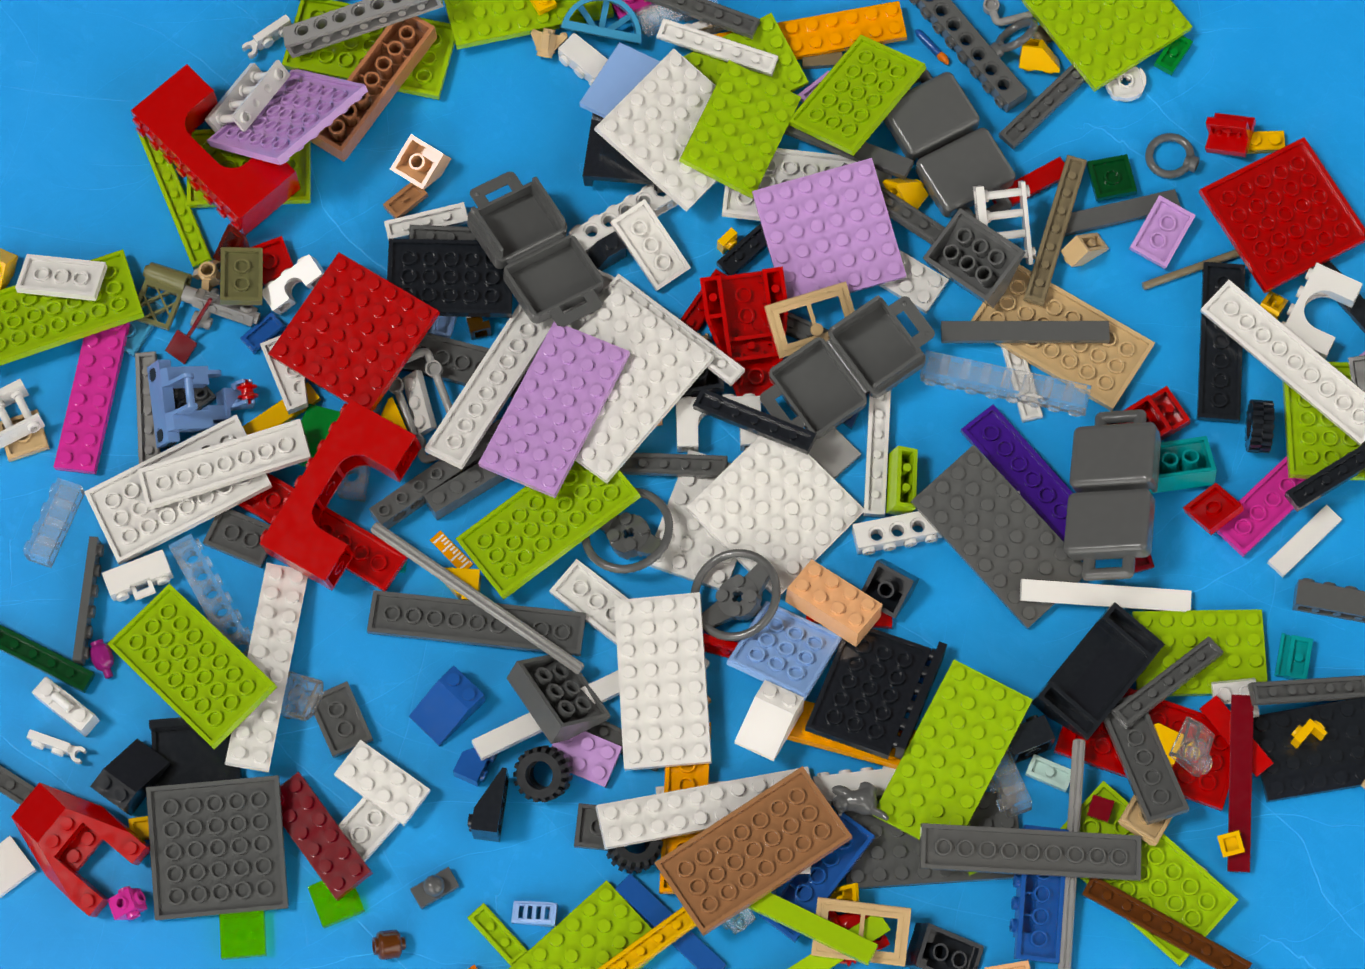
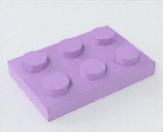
(1162, 232)
(590, 757)

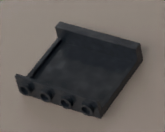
(606, 163)
(189, 754)

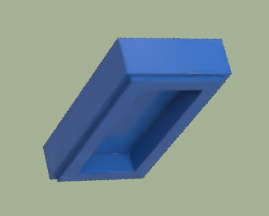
(265, 330)

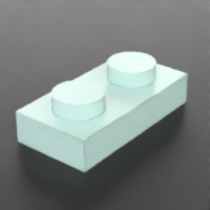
(1049, 773)

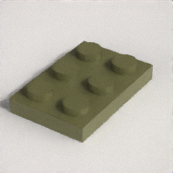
(241, 276)

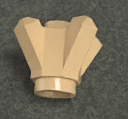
(547, 41)
(209, 274)

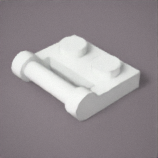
(1225, 689)

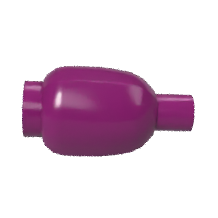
(102, 657)

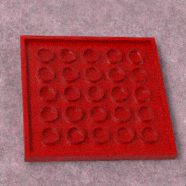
(1284, 214)
(354, 333)

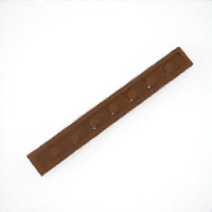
(1163, 926)

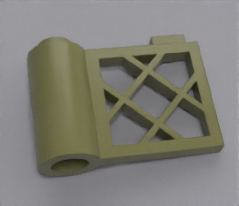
(166, 280)

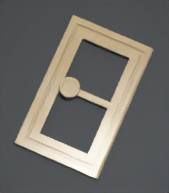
(773, 311)
(903, 915)

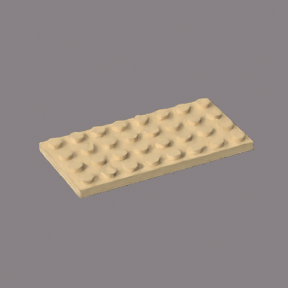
(1103, 365)

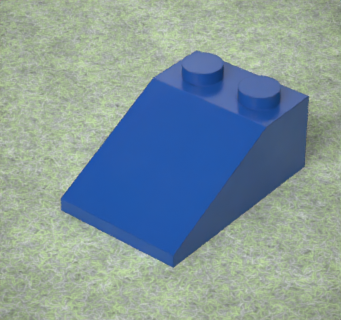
(447, 705)

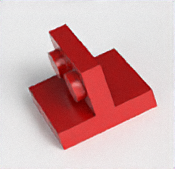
(1229, 134)

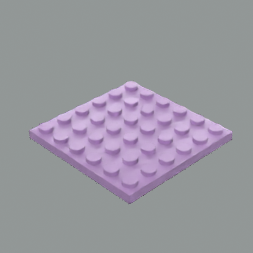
(291, 117)
(830, 230)

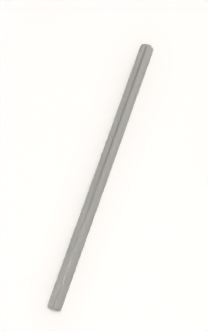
(477, 598)
(1073, 825)

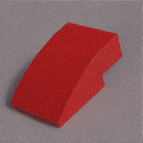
(1163, 411)

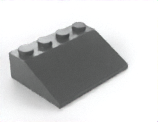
(975, 258)
(555, 698)

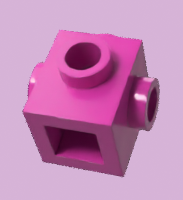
(127, 903)

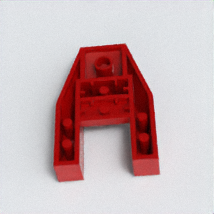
(66, 833)

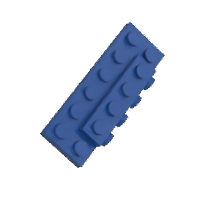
(824, 876)
(1038, 914)

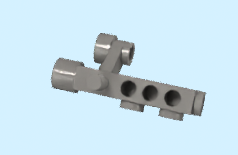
(198, 297)

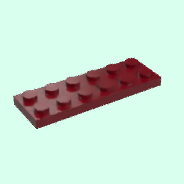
(321, 838)

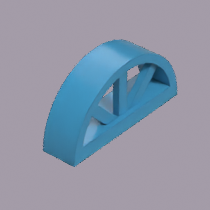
(609, 32)

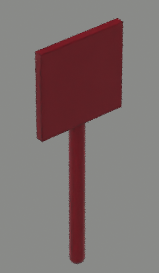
(182, 345)

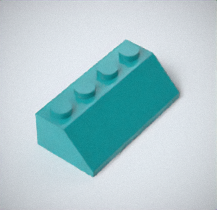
(1185, 464)

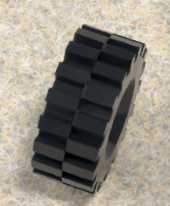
(1259, 426)

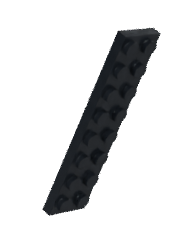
(1218, 353)

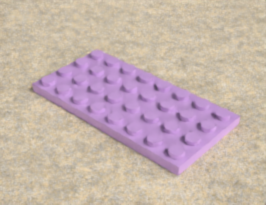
(554, 409)

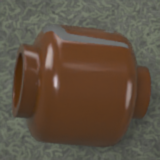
(388, 944)

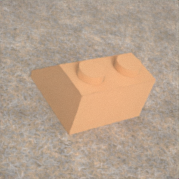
(420, 162)

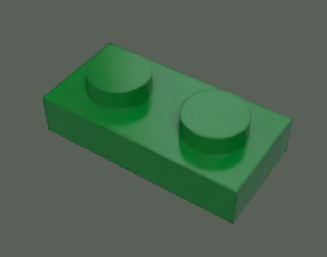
(1173, 55)

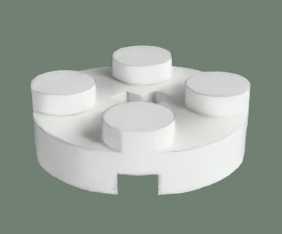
(1128, 92)

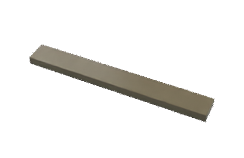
(1055, 230)

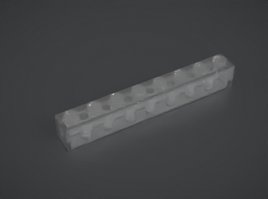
(1006, 383)

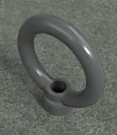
(999, 46)
(1190, 162)

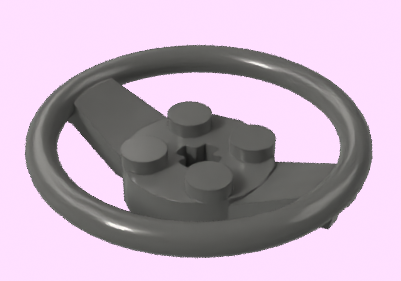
(642, 542)
(751, 589)

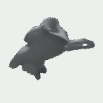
(858, 801)

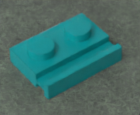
(1293, 657)

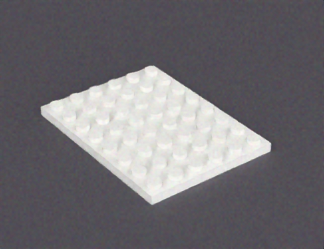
(652, 381)

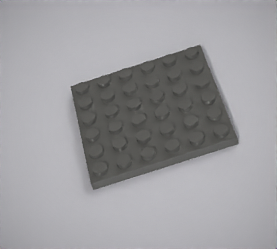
(217, 847)

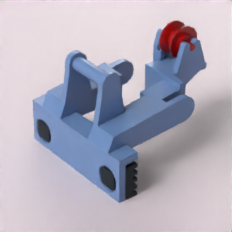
(171, 421)

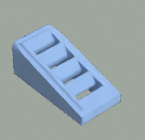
(553, 907)

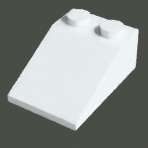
(770, 720)

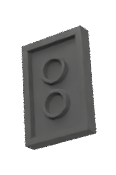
(237, 537)
(341, 720)

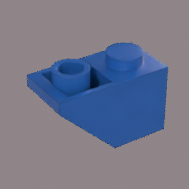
(471, 768)

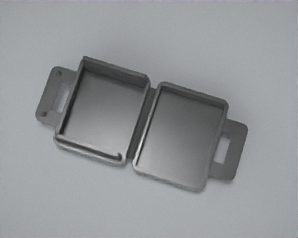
(940, 131)
(530, 242)
(863, 354)
(1113, 502)

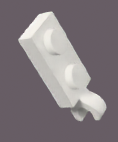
(266, 37)
(57, 746)

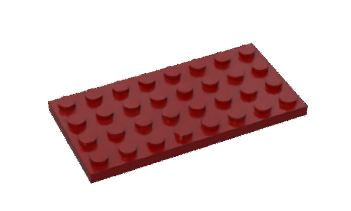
(1206, 790)

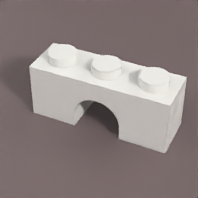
(279, 292)

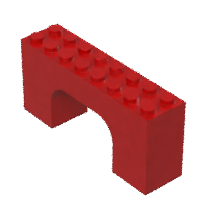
(239, 193)
(353, 441)

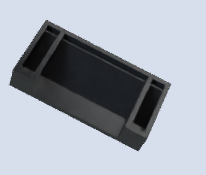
(1098, 672)

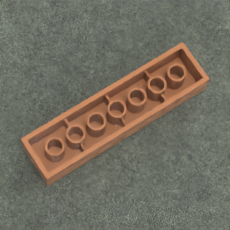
(383, 73)

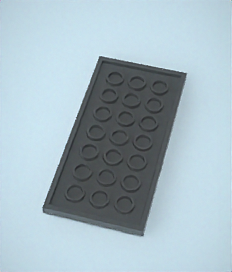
(995, 532)
(894, 855)

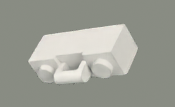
(137, 574)
(65, 706)

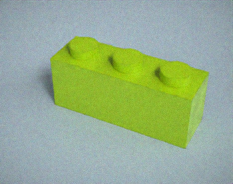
(901, 480)

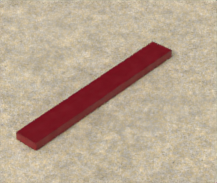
(1240, 778)

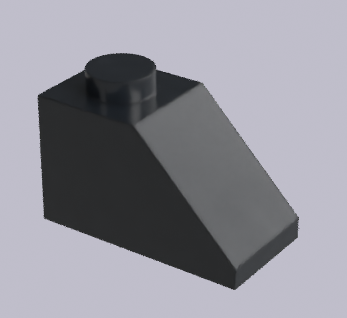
(607, 251)

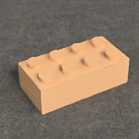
(833, 602)

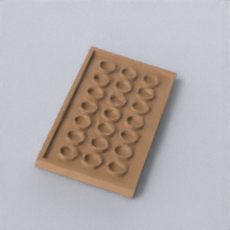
(753, 850)

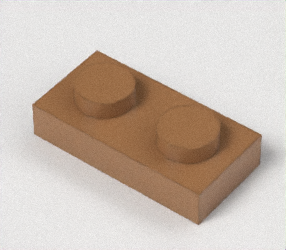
(405, 200)

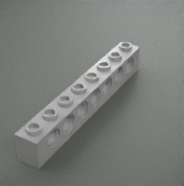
(351, 22)

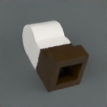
(478, 327)

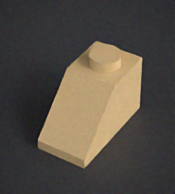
(1083, 249)

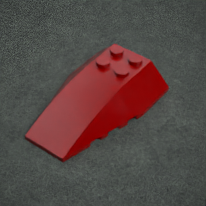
(740, 323)

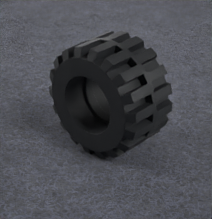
(559, 768)
(635, 862)

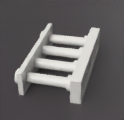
(248, 96)
(982, 196)
(16, 393)

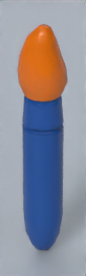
(932, 46)

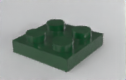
(1111, 177)

